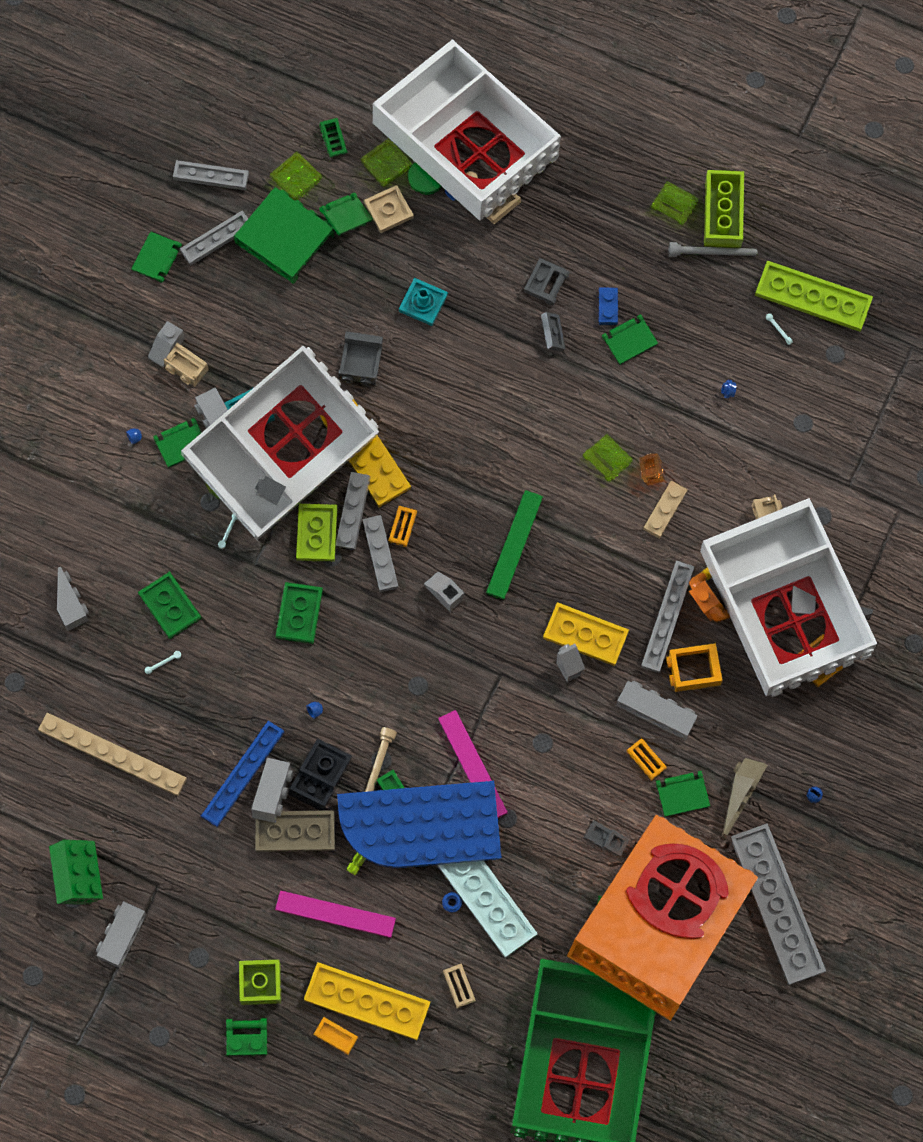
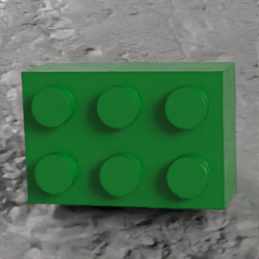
(75, 872)

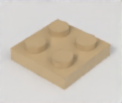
(388, 209)

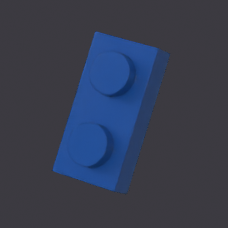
(608, 306)

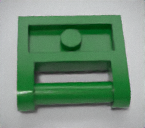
(246, 1043)

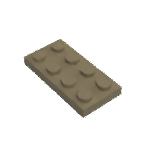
(296, 832)

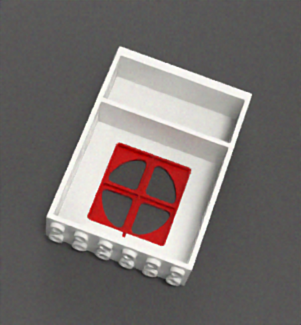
(458, 94)
(234, 453)
(765, 563)

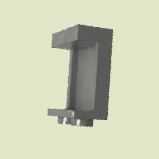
(361, 358)

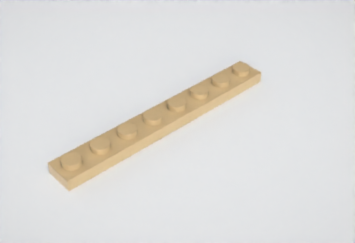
(112, 754)

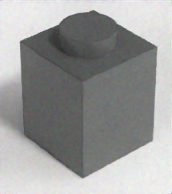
(270, 490)

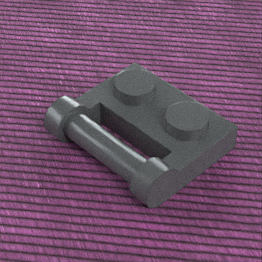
(540, 279)

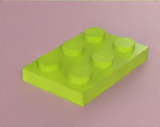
(316, 532)

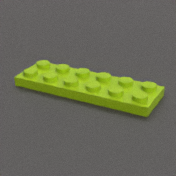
(813, 296)

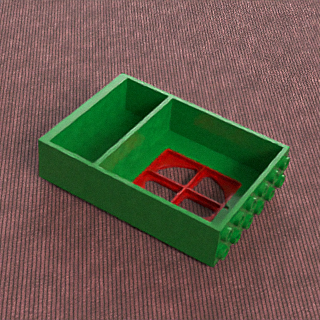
(587, 1014)

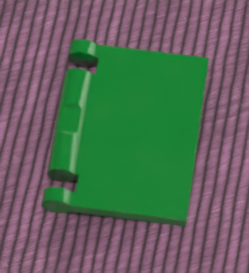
(346, 214)
(156, 256)
(630, 339)
(175, 440)
(683, 794)

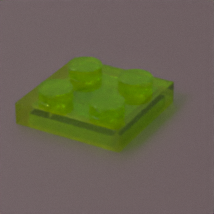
(386, 162)
(296, 176)

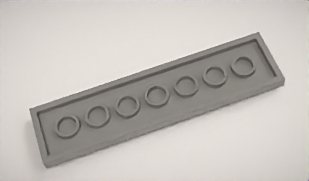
(778, 905)

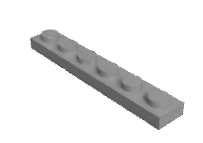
(667, 617)

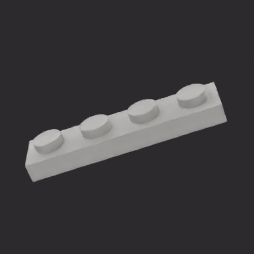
(210, 175)
(213, 239)
(353, 511)
(380, 553)

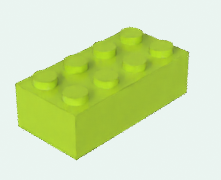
(724, 209)

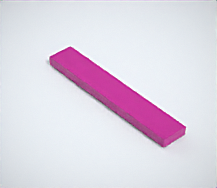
(467, 753)
(335, 914)

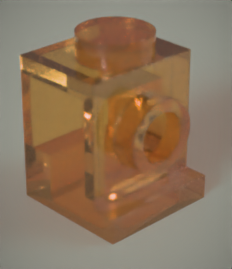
(651, 469)

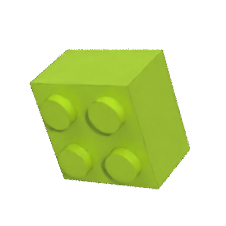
(260, 982)

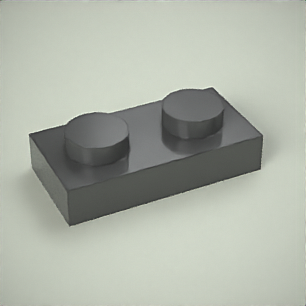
(553, 331)

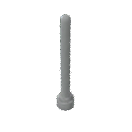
(676, 249)

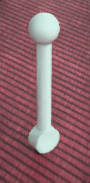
(769, 317)
(222, 544)
(177, 655)

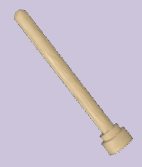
(387, 736)

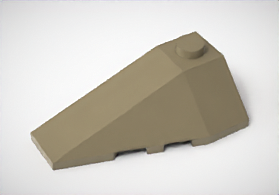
(744, 783)

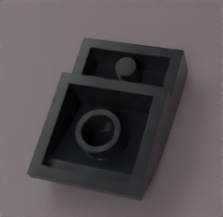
(320, 775)

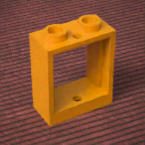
(714, 680)

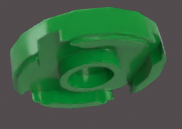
(421, 181)

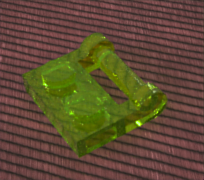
(676, 198)
(612, 454)

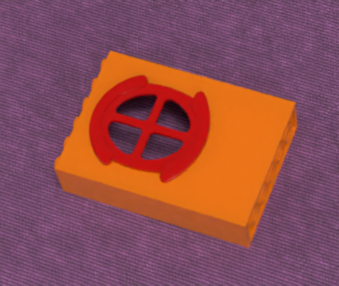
(644, 947)

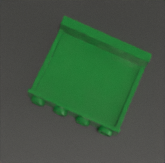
(283, 234)

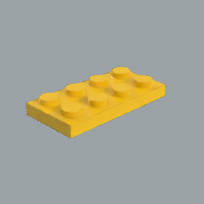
(590, 634)

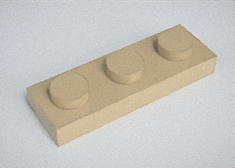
(665, 509)

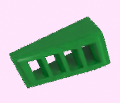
(333, 123)

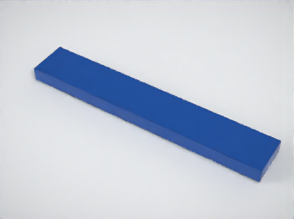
(242, 774)

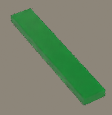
(514, 545)

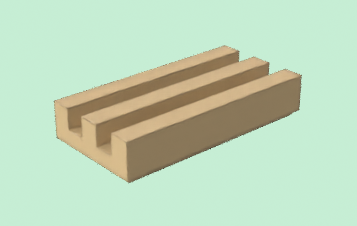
(464, 1001)

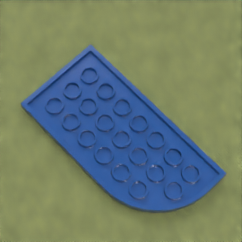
(423, 824)

